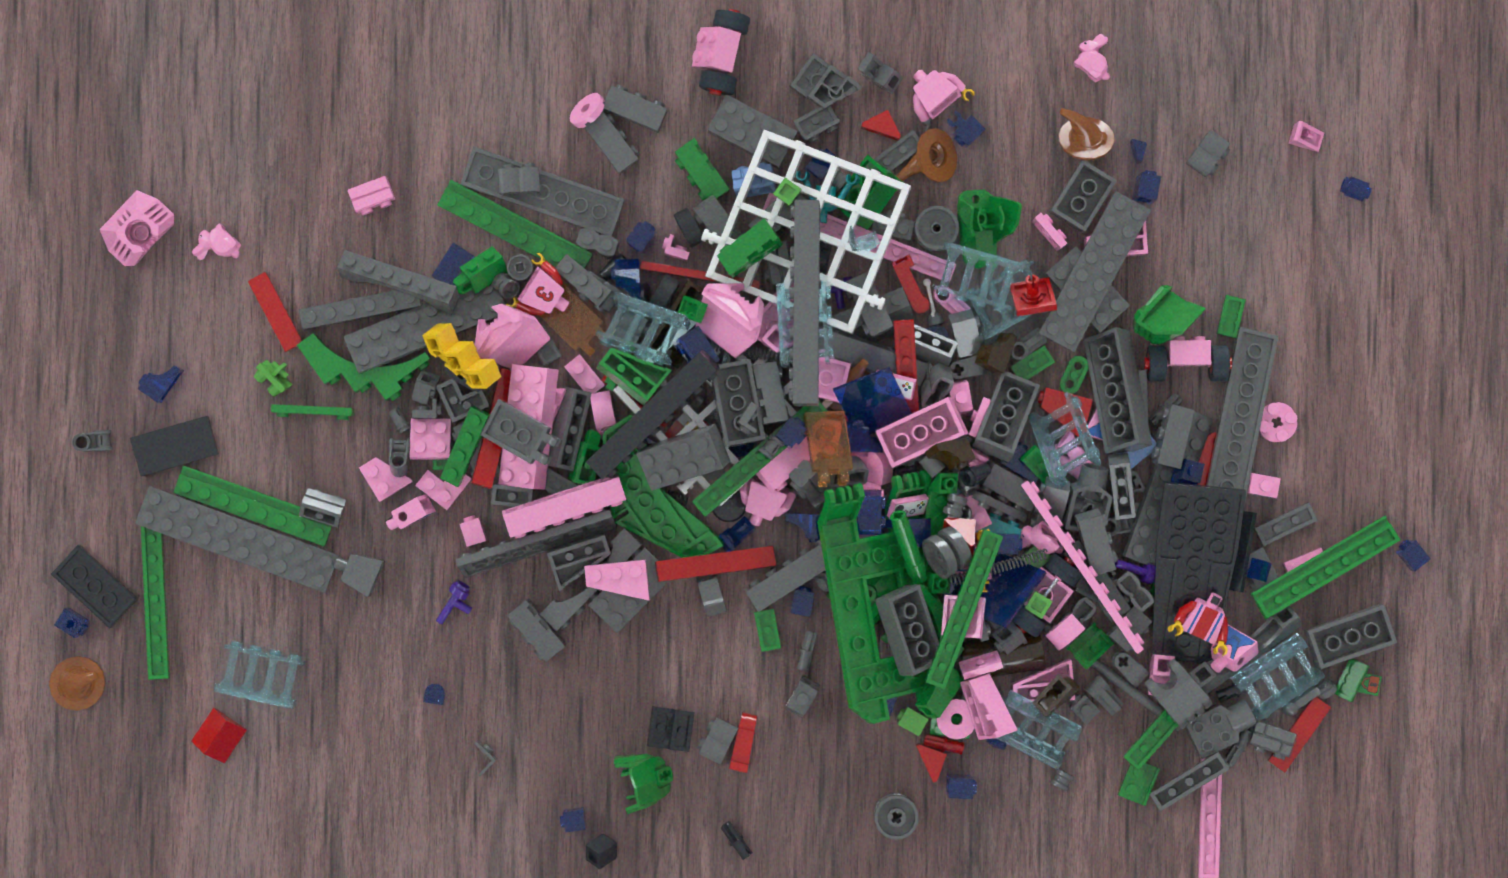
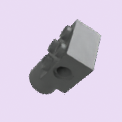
(1087, 494)
(1219, 727)

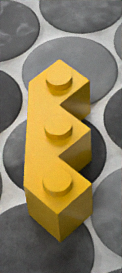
(461, 356)

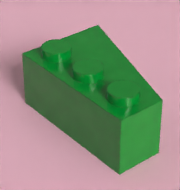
(700, 171)
(749, 248)
(633, 374)

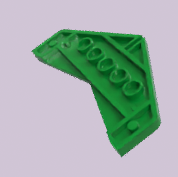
(656, 513)

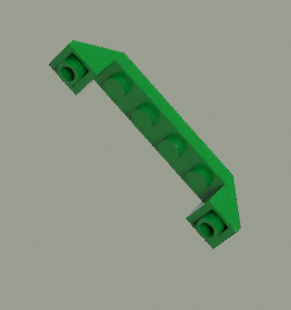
(937, 493)

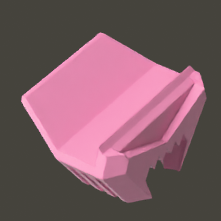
(136, 227)
(731, 319)
(510, 338)

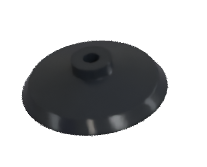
(731, 510)

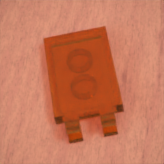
(576, 324)
(828, 446)

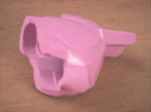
(1091, 60)
(219, 241)
(1041, 537)

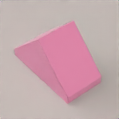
(1306, 136)

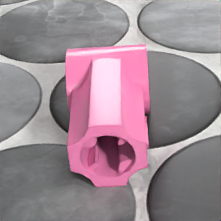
(950, 303)

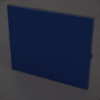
(873, 400)
(1009, 590)

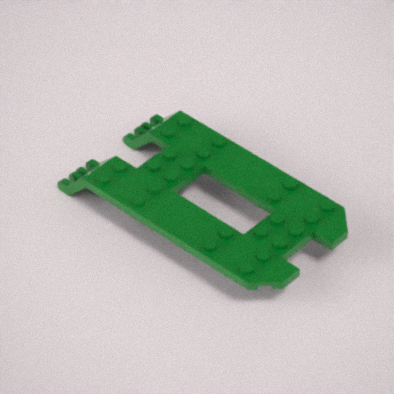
(847, 566)

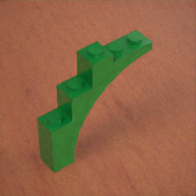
(386, 379)
(933, 698)

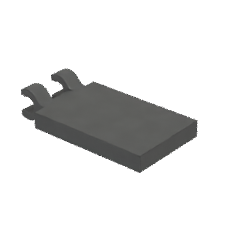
(519, 433)

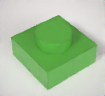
(787, 191)
(1038, 604)

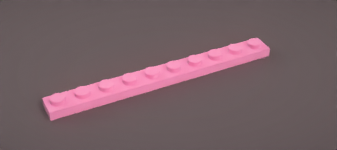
(923, 261)
(1088, 572)

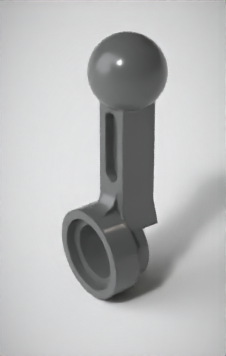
(1323, 690)

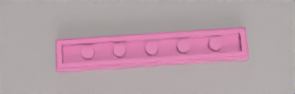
(1209, 828)

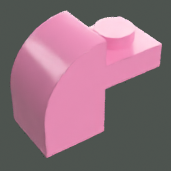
(603, 411)
(878, 465)
(1065, 631)
(1158, 669)

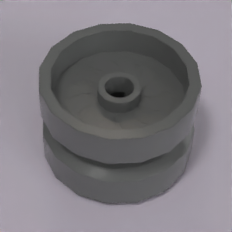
(935, 216)
(947, 552)
(904, 824)

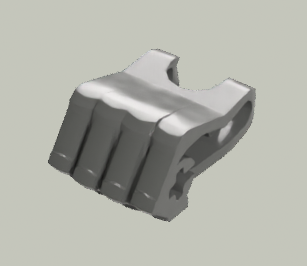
(1180, 695)

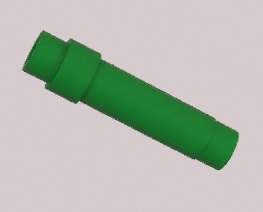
(913, 560)

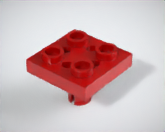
(1033, 296)

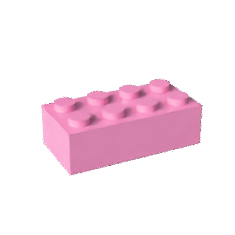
(920, 431)

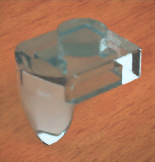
(865, 242)

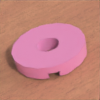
(587, 110)
(960, 730)

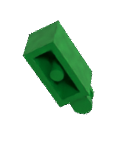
(480, 271)
(582, 471)

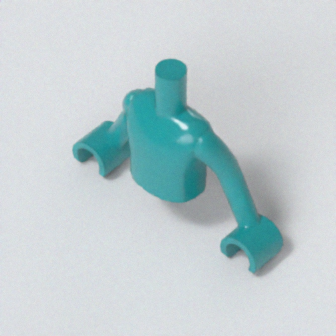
(828, 207)

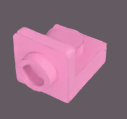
(678, 252)

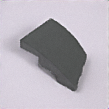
(823, 82)

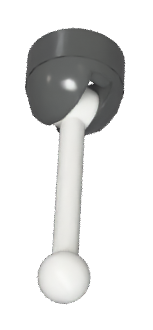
(934, 317)

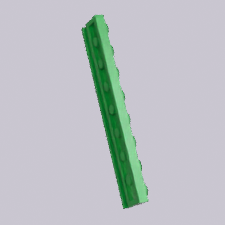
(510, 226)
(250, 505)
(1325, 567)

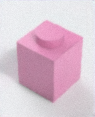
(473, 531)

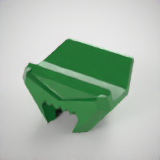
(1165, 316)

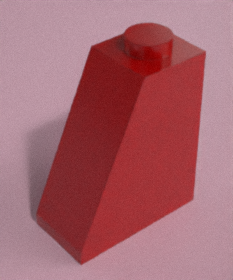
(1052, 399)

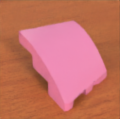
(769, 330)

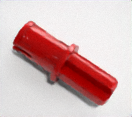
(944, 744)

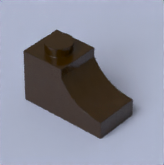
(996, 355)
(953, 453)
(1057, 693)

